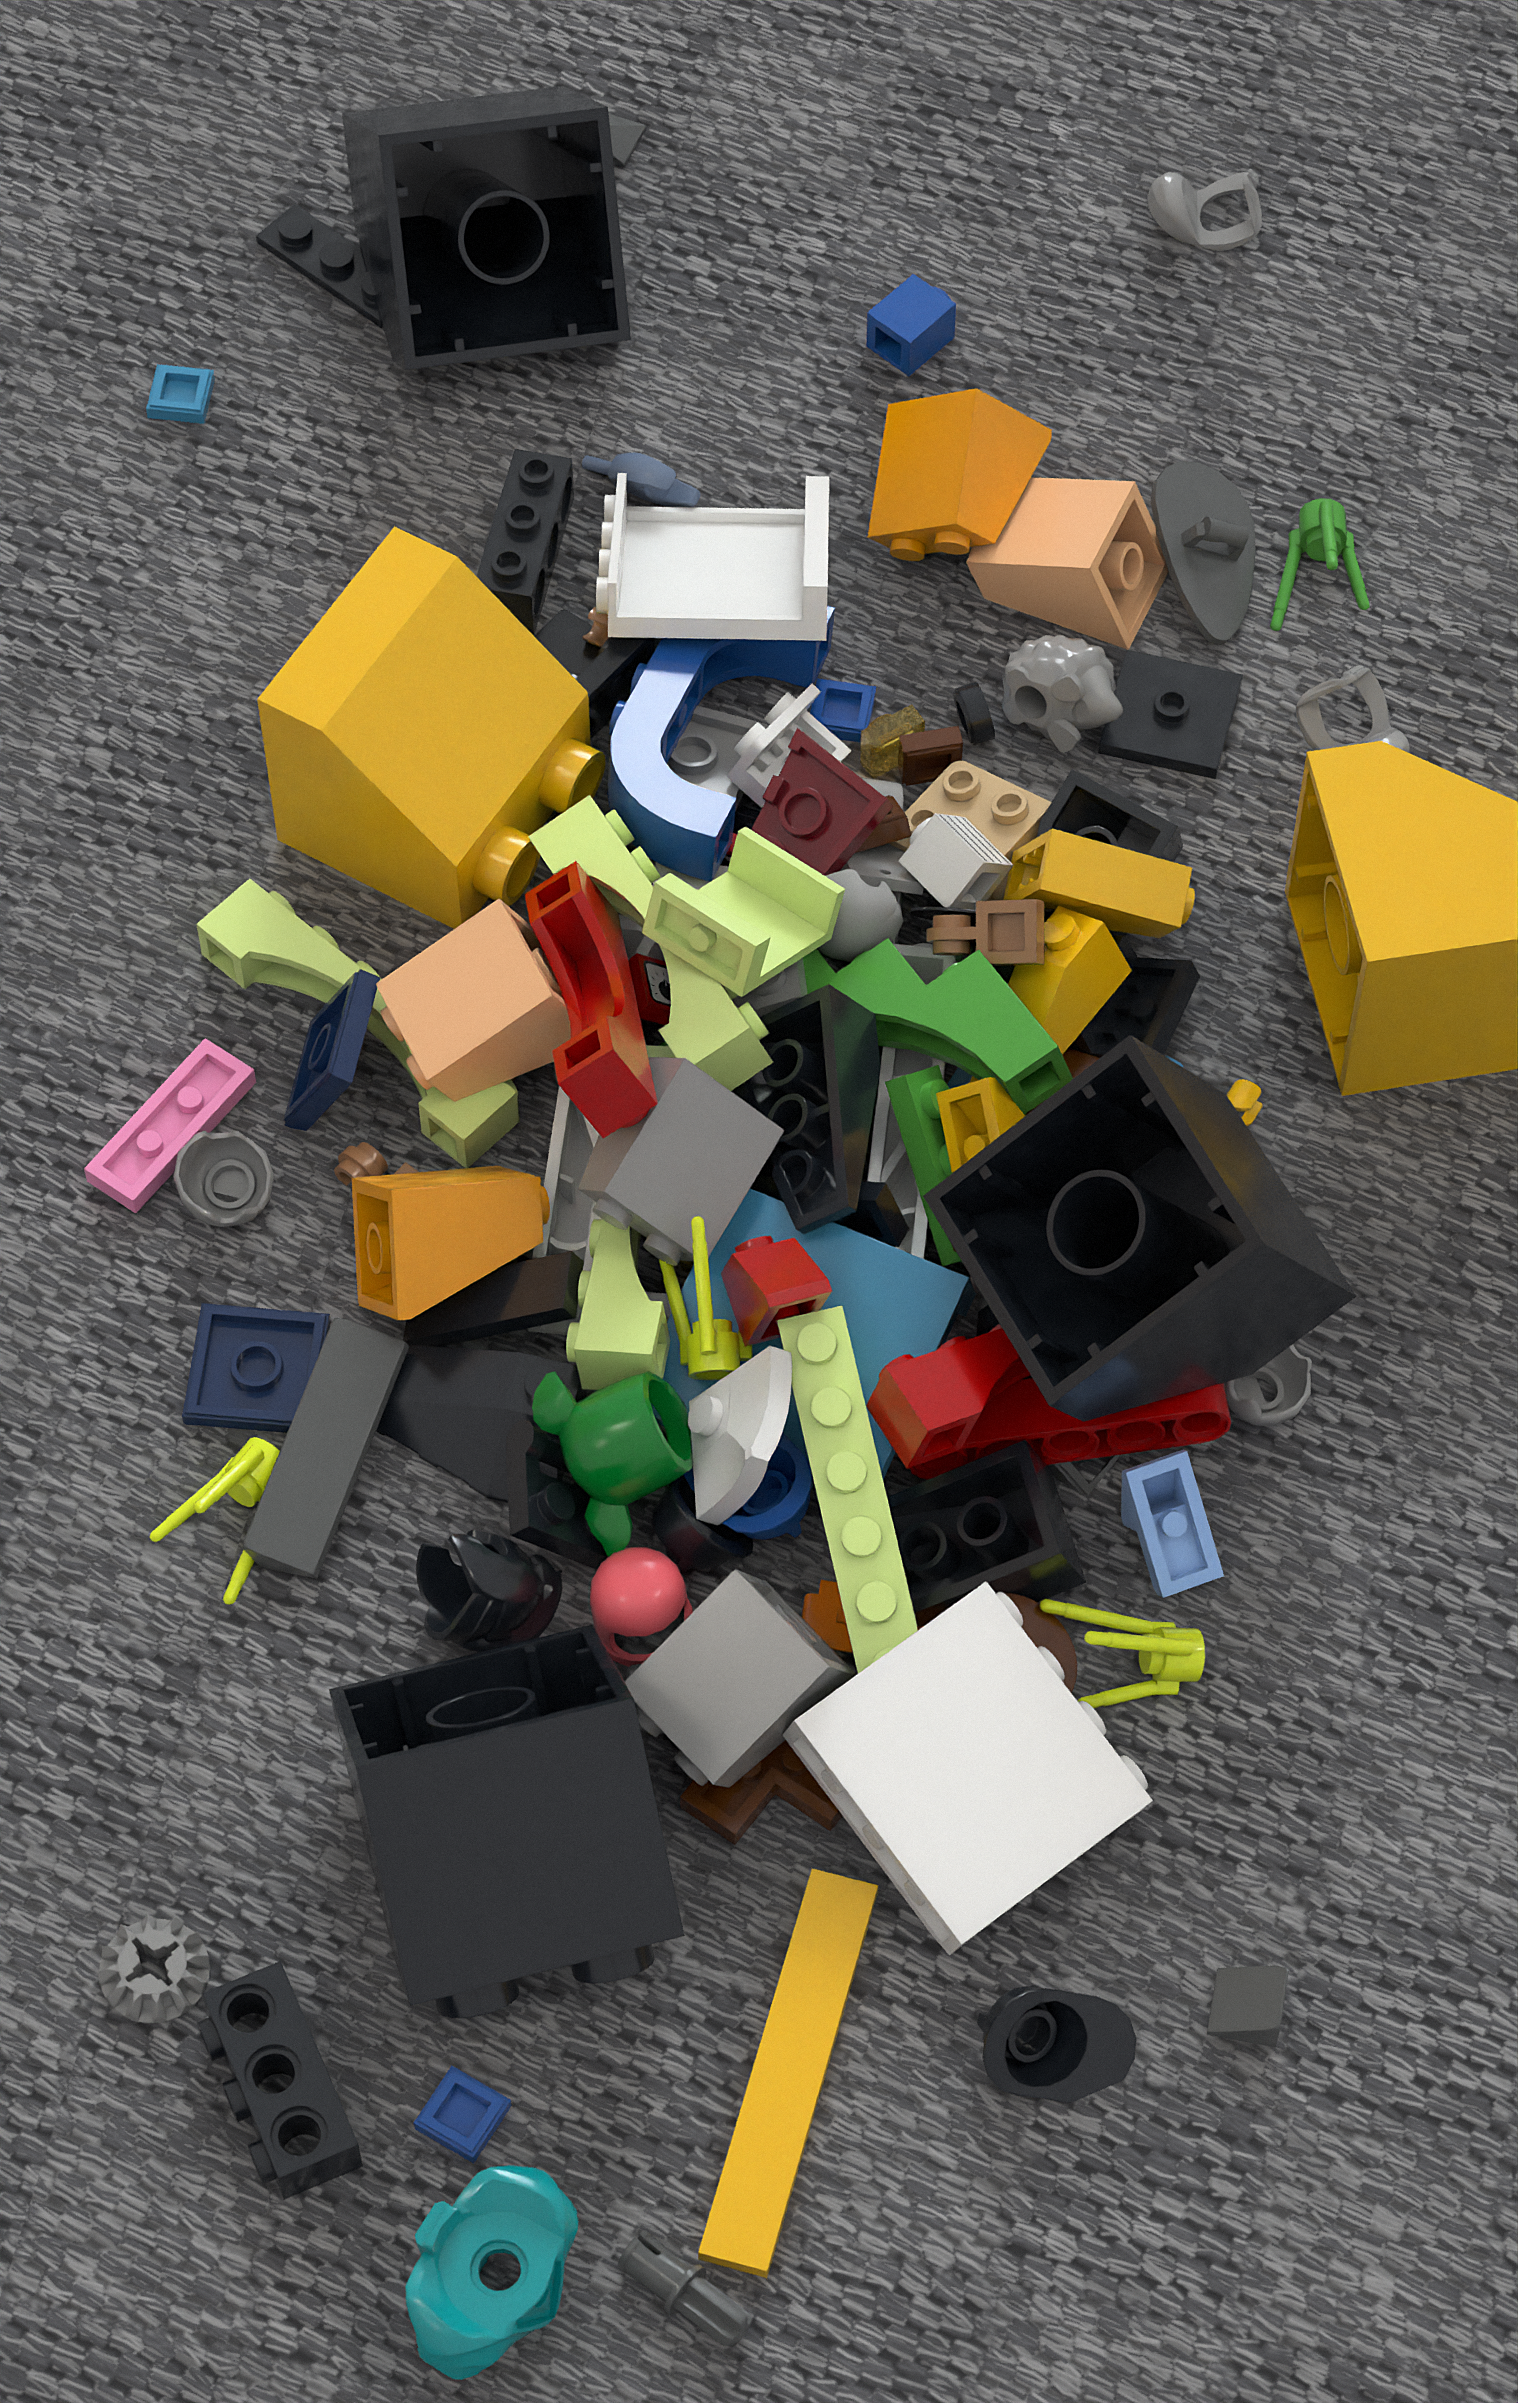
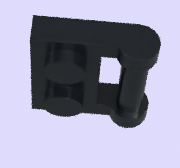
(543, 1507)

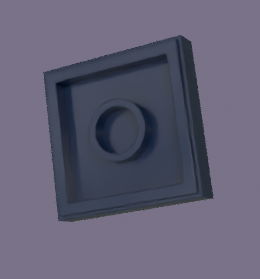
(331, 1051)
(251, 1366)

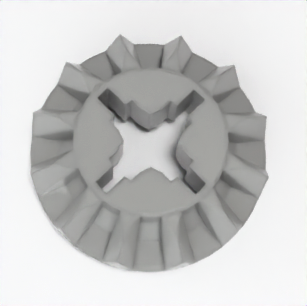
(146, 1997)

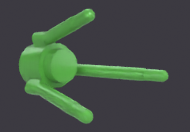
(1323, 537)

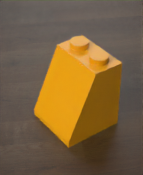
(951, 472)
(440, 1232)

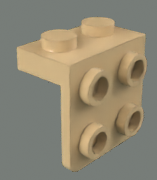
(993, 805)

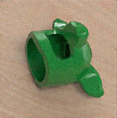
(617, 1445)

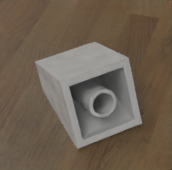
(680, 1161)
(734, 1679)

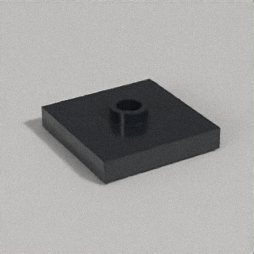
(1171, 714)

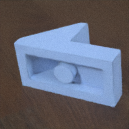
(1171, 1523)

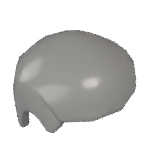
(864, 917)
(227, 1166)
(1292, 1387)

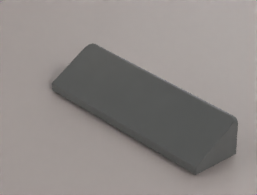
(324, 1449)

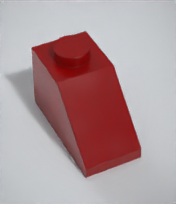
(772, 1284)

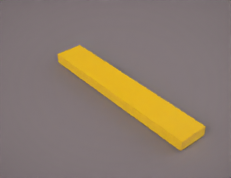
(788, 2074)

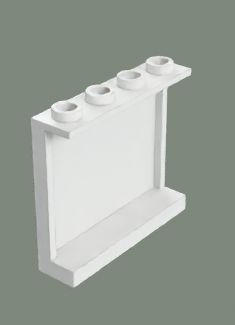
(715, 569)
(968, 1766)

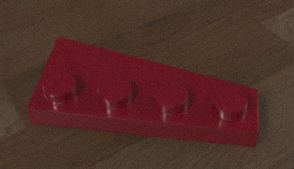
(819, 807)

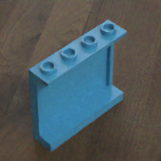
(888, 1298)

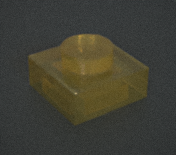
(881, 739)

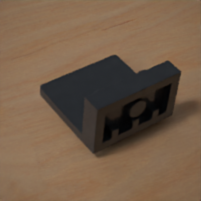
(601, 671)

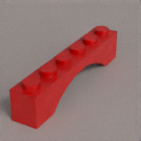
(607, 1058)
(936, 1398)

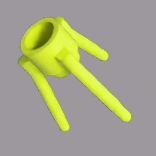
(713, 1347)
(245, 1482)
(1164, 1651)

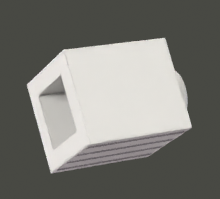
(954, 861)

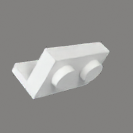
(766, 750)

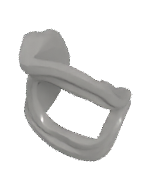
(1178, 209)
(1311, 721)

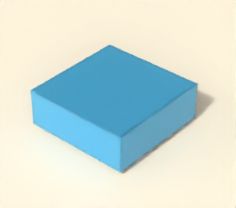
(180, 393)

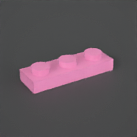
(187, 1103)

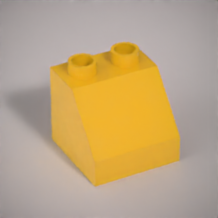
(425, 736)
(1406, 917)

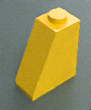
(1103, 882)

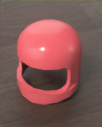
(636, 1596)

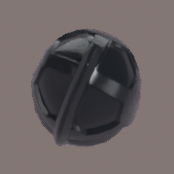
(492, 1597)

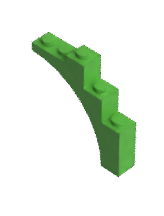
(958, 1018)

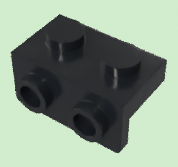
(1143, 1005)

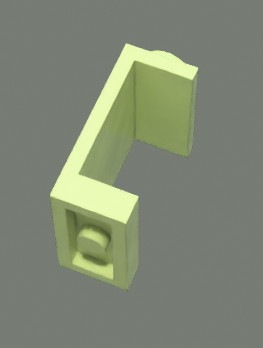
(748, 919)

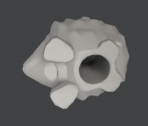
(1060, 688)

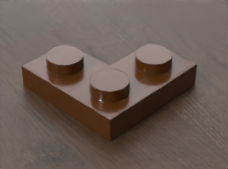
(735, 1808)

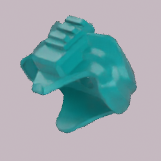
(454, 2315)

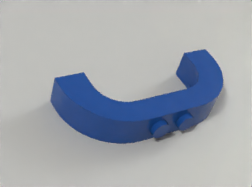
(666, 815)

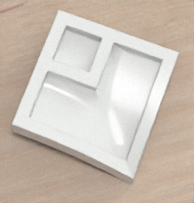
(736, 1432)

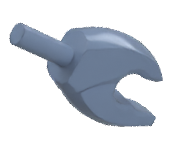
(646, 479)

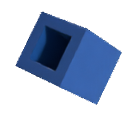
(911, 324)

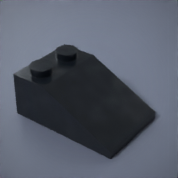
(984, 1524)

